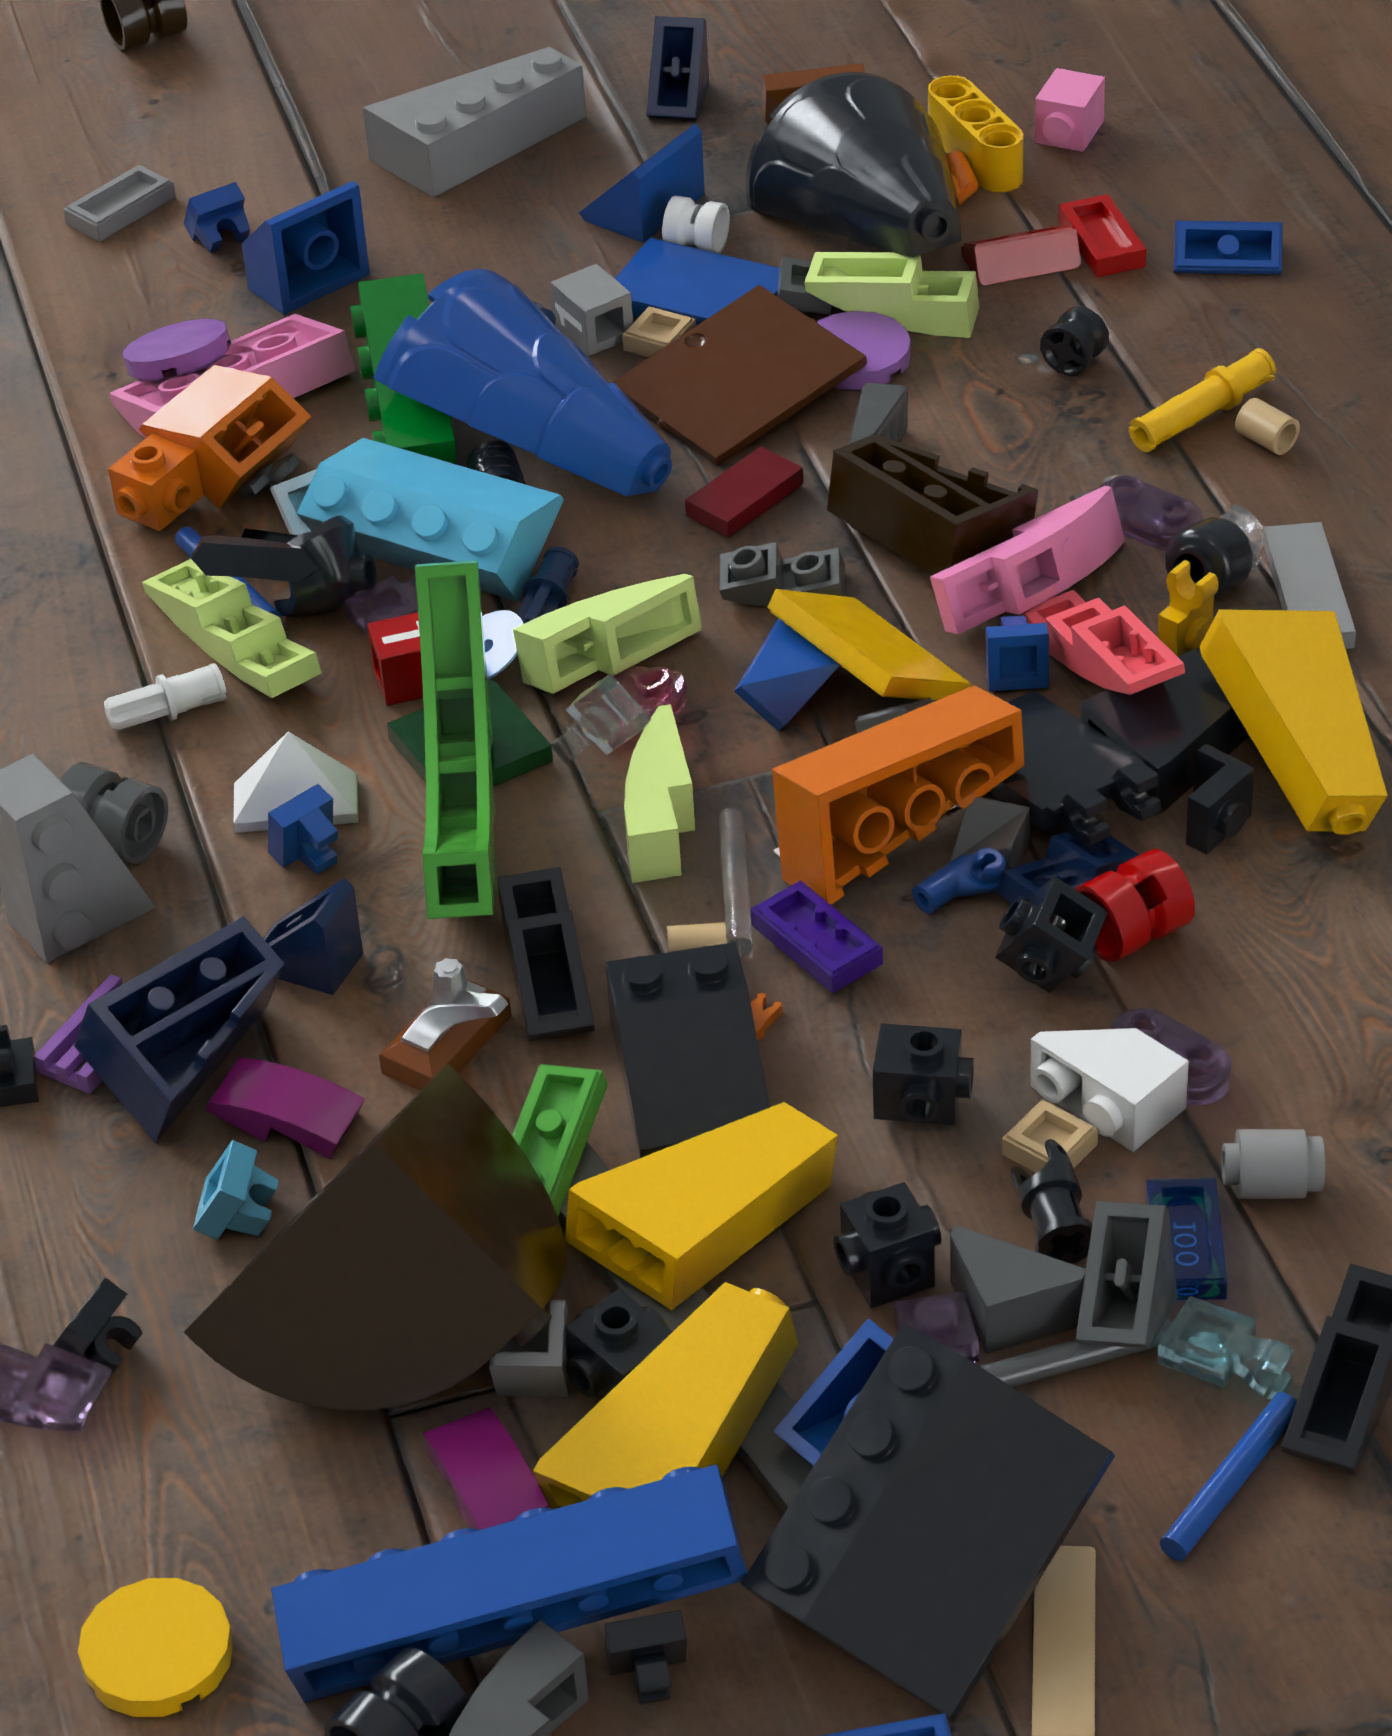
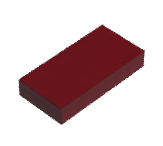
(744, 491)

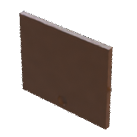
(739, 374)

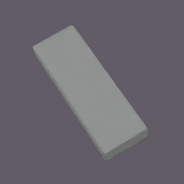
(1307, 573)

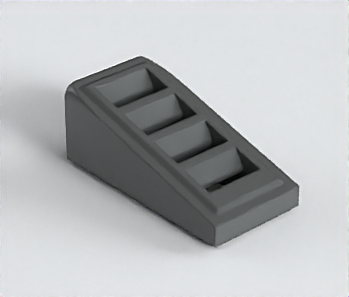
(881, 412)

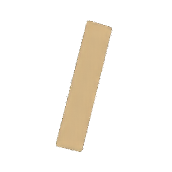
(1065, 1645)

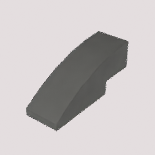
(528, 1688)

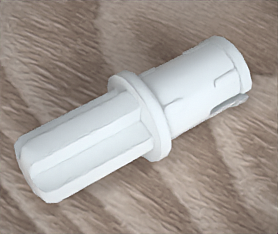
(166, 697)

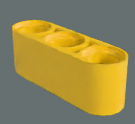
(979, 130)

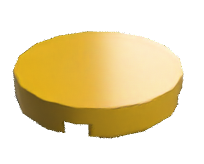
(155, 1646)

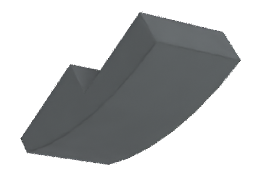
(756, 571)

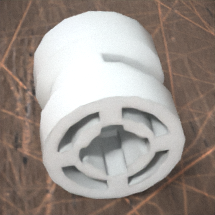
(696, 224)

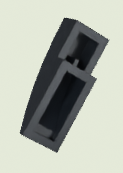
(544, 954)
(1346, 1375)

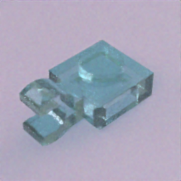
(1221, 1342)

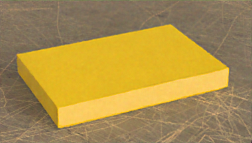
(866, 645)

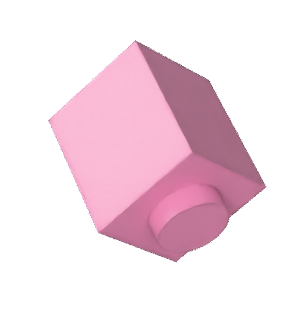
(1069, 109)

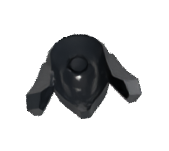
(319, 564)

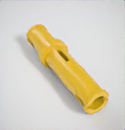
(1220, 389)

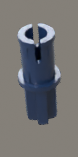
(549, 587)

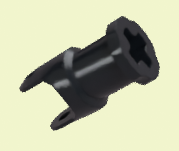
(1053, 1202)

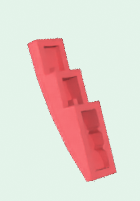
(1105, 643)

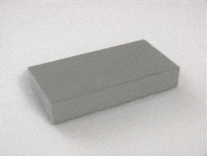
(119, 203)

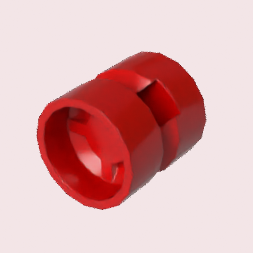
(1143, 902)

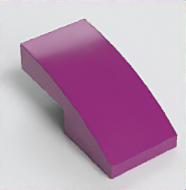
(282, 1098)
(484, 1469)

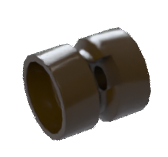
(134, 20)

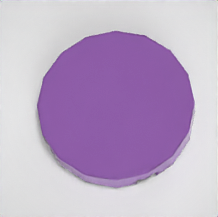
(877, 337)
(180, 346)

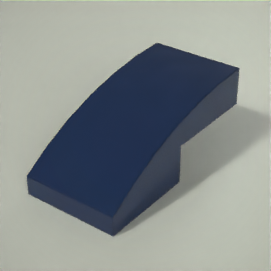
(1068, 861)

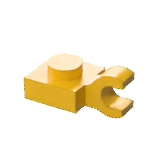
(1189, 610)

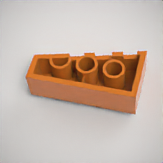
(890, 784)

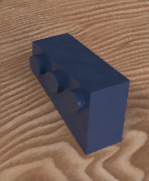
(178, 1022)

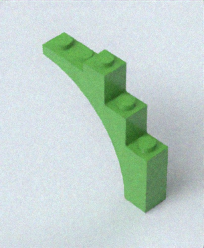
(458, 743)

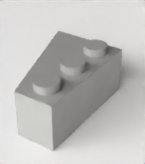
(57, 867)

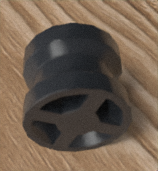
(1074, 340)

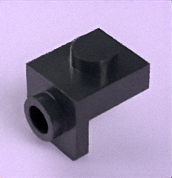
(1219, 798)

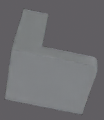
(539, 1364)

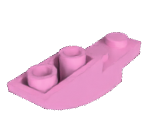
(1031, 566)

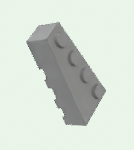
(475, 119)

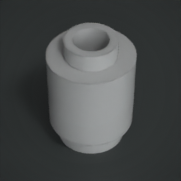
(1273, 1163)

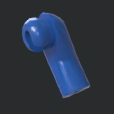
(962, 877)

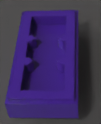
(816, 936)

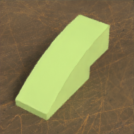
(898, 288)
(606, 632)
(657, 800)

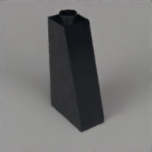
(1169, 724)

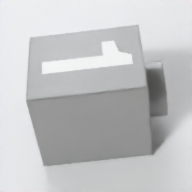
(591, 309)

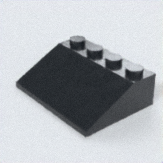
(928, 1520)

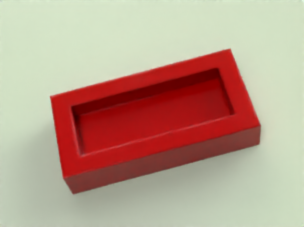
(1103, 235)

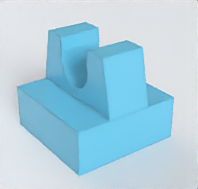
(231, 1193)

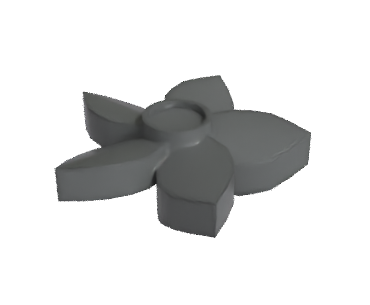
(270, 475)

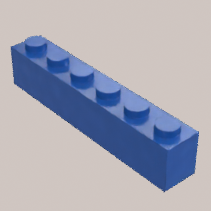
(497, 1582)

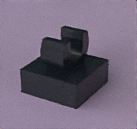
(17, 1070)
(95, 1325)
(647, 1648)

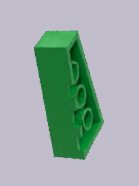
(401, 419)

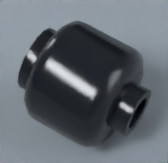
(1213, 547)

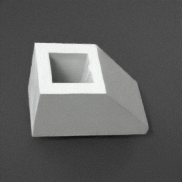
(1111, 1080)

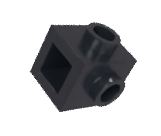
(1050, 934)
(920, 1074)
(888, 1244)
(610, 1342)

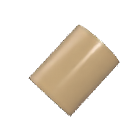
(1267, 426)
(695, 936)

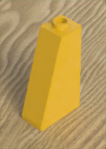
(1301, 710)
(702, 1202)
(681, 1403)

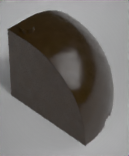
(399, 1266)

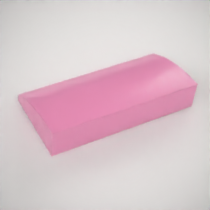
(292, 351)

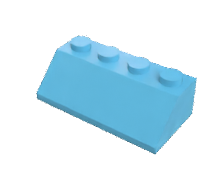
(433, 512)

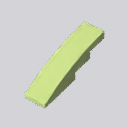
(231, 630)

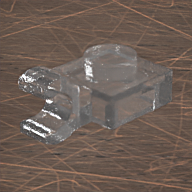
(601, 716)

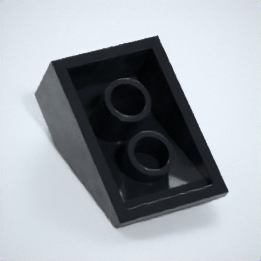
(685, 1043)

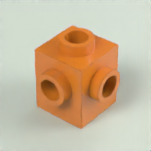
(156, 482)

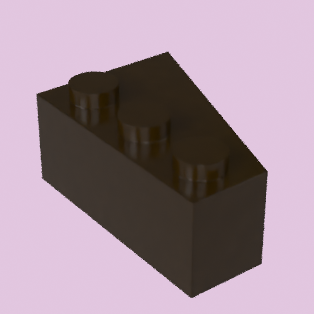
(922, 508)

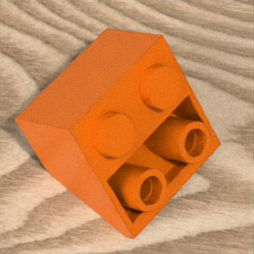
(233, 423)

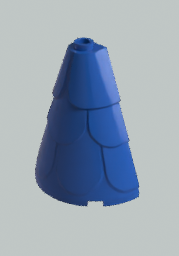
(514, 375)

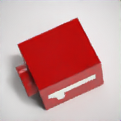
(397, 658)

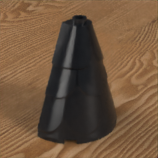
(857, 164)

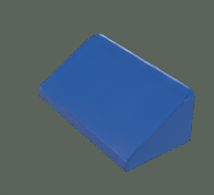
(1228, 247)

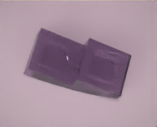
(49, 1389)

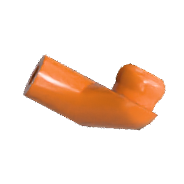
(963, 175)

